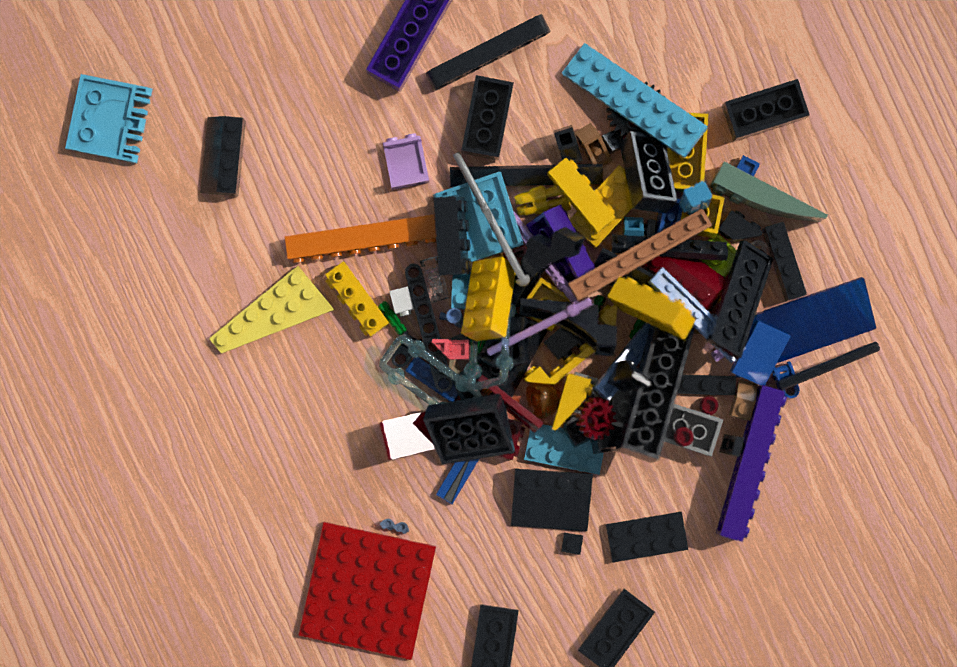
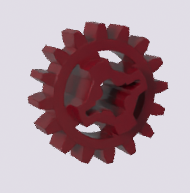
(598, 418)

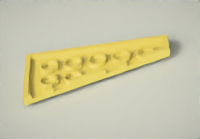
(279, 308)

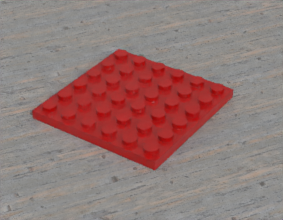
(367, 590)

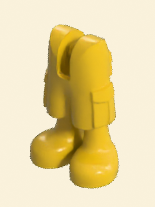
(539, 201)

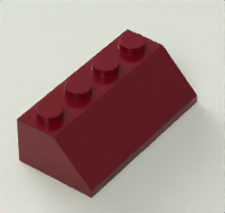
(694, 276)

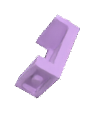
(405, 161)

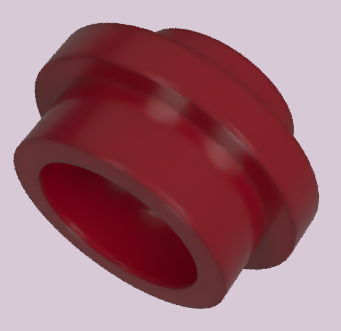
(708, 405)
(683, 436)

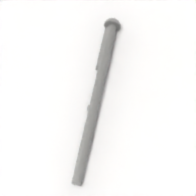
(523, 279)

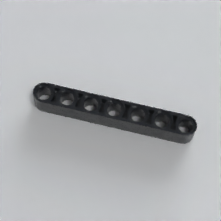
(488, 52)
(418, 301)

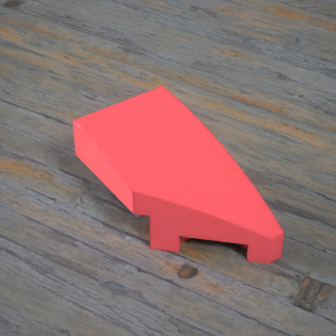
(453, 348)

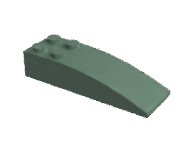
(761, 196)

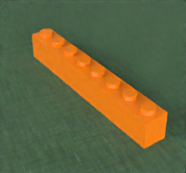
(361, 237)

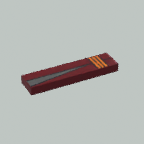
(514, 407)

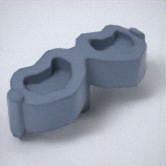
(389, 524)

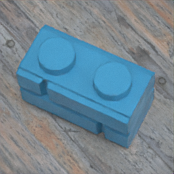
(695, 198)

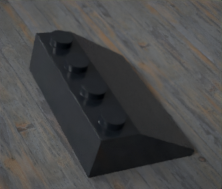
(469, 428)
(551, 499)

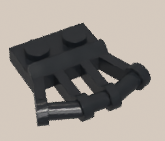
(517, 325)

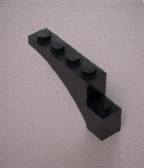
(543, 253)
(583, 325)

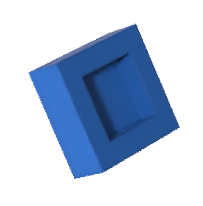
(748, 165)

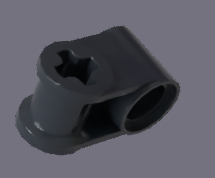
(403, 349)

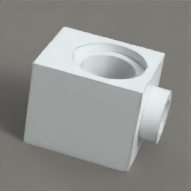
(402, 301)

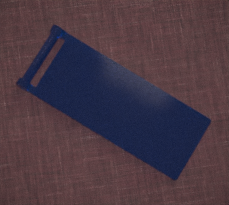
(822, 318)

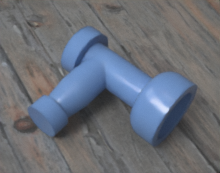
(453, 316)

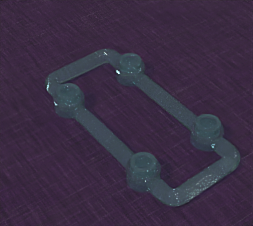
(417, 349)
(503, 361)

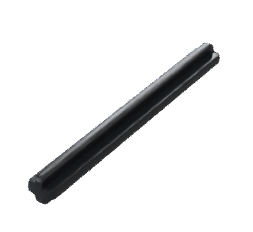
(828, 366)

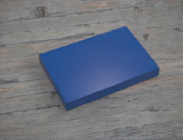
(760, 353)

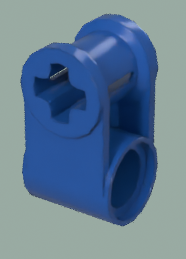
(790, 371)

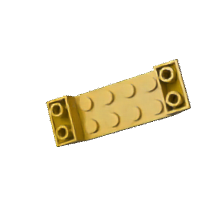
(534, 375)

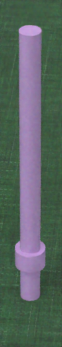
(571, 310)

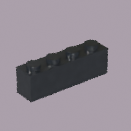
(784, 261)

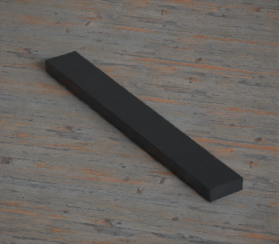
(524, 174)

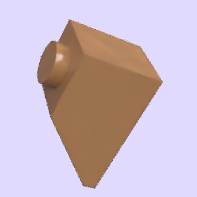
(593, 145)
(744, 400)

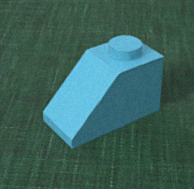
(460, 287)

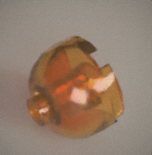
(543, 399)

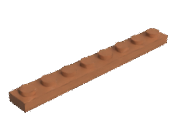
(639, 255)

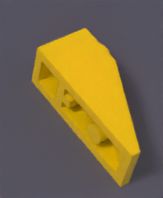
(573, 394)

